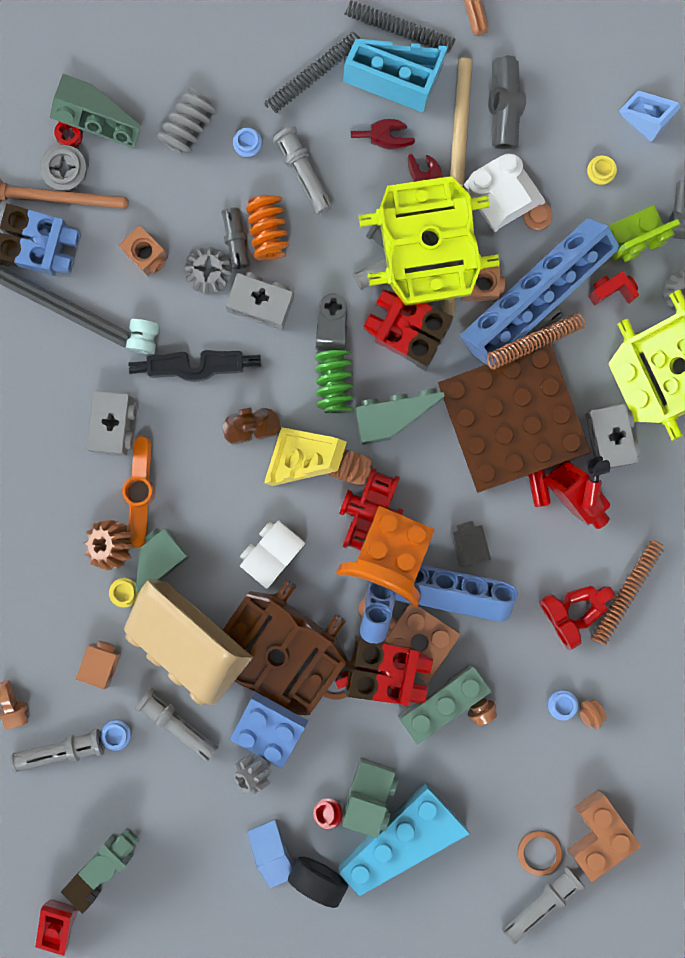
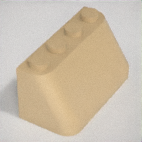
(184, 642)

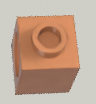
(135, 243)
(497, 283)
(98, 665)

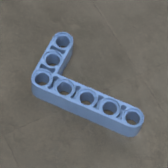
(442, 591)

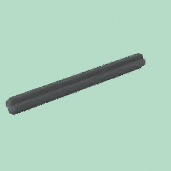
(64, 307)

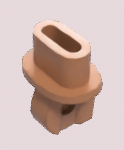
(13, 712)

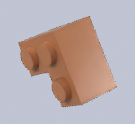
(608, 840)

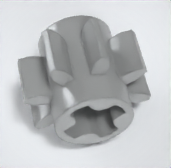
(252, 774)

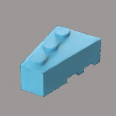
(395, 71)

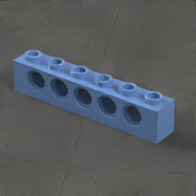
(541, 289)

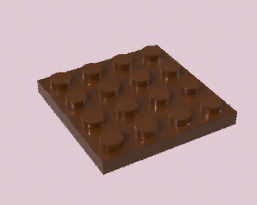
(514, 418)

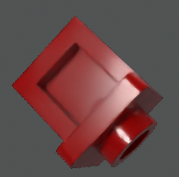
(606, 287)

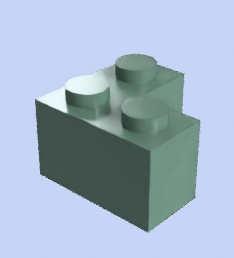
(367, 798)

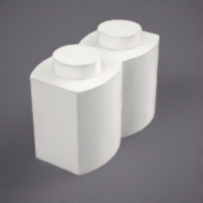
(271, 553)

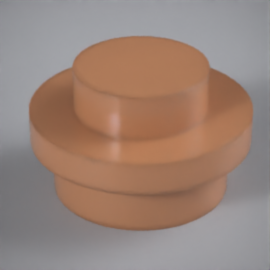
(538, 217)
(483, 712)
(592, 714)

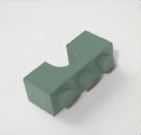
(444, 705)

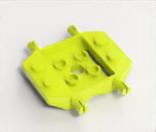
(405, 246)
(661, 347)

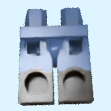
(36, 241)

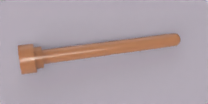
(61, 197)

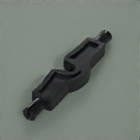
(179, 365)

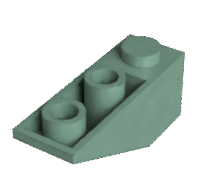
(90, 110)
(387, 419)

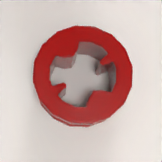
(74, 142)

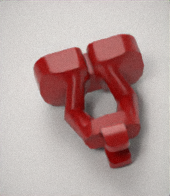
(558, 614)

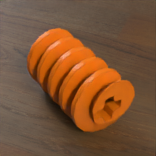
(265, 227)

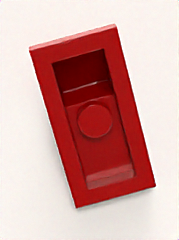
(55, 926)

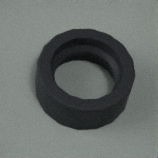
(317, 882)

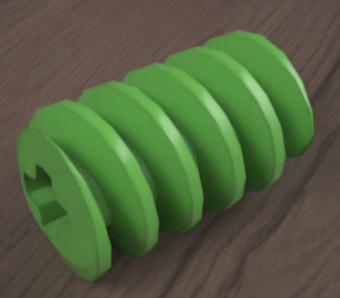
(333, 381)

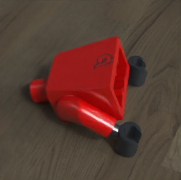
(580, 491)

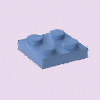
(268, 730)

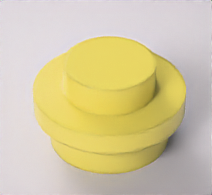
(601, 170)
(123, 592)

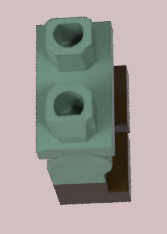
(110, 857)

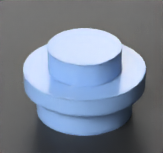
(247, 142)
(562, 705)
(115, 735)

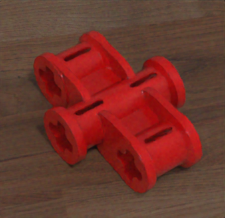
(373, 497)

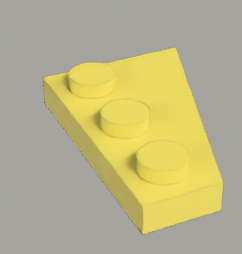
(303, 456)

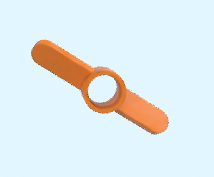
(140, 472)

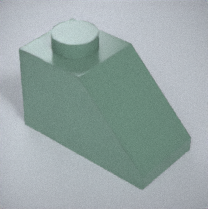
(159, 556)

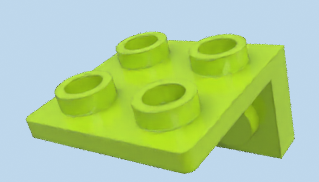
(640, 232)

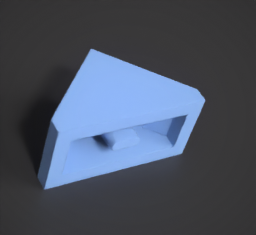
(649, 113)
(271, 853)

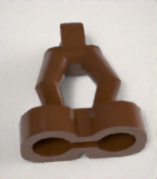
(240, 427)

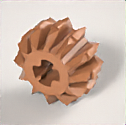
(353, 468)
(108, 544)

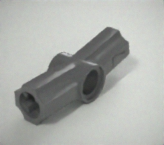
(506, 102)

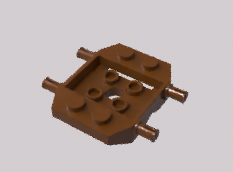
(294, 636)

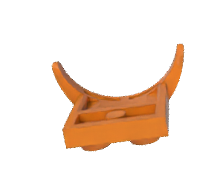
(392, 554)

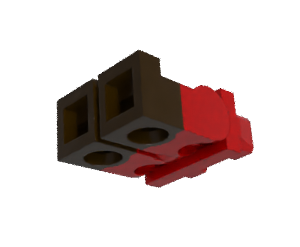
(410, 329)
(397, 674)

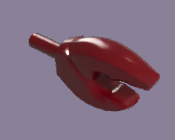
(381, 135)
(417, 175)

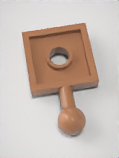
(418, 621)

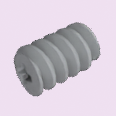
(186, 121)

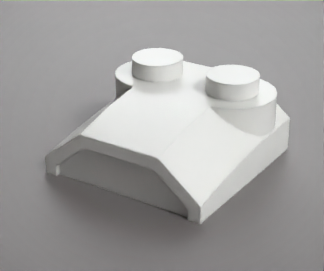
(508, 190)

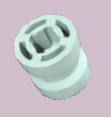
(142, 336)

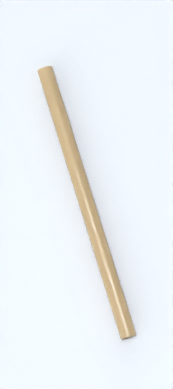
(459, 144)

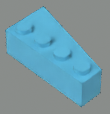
(412, 834)

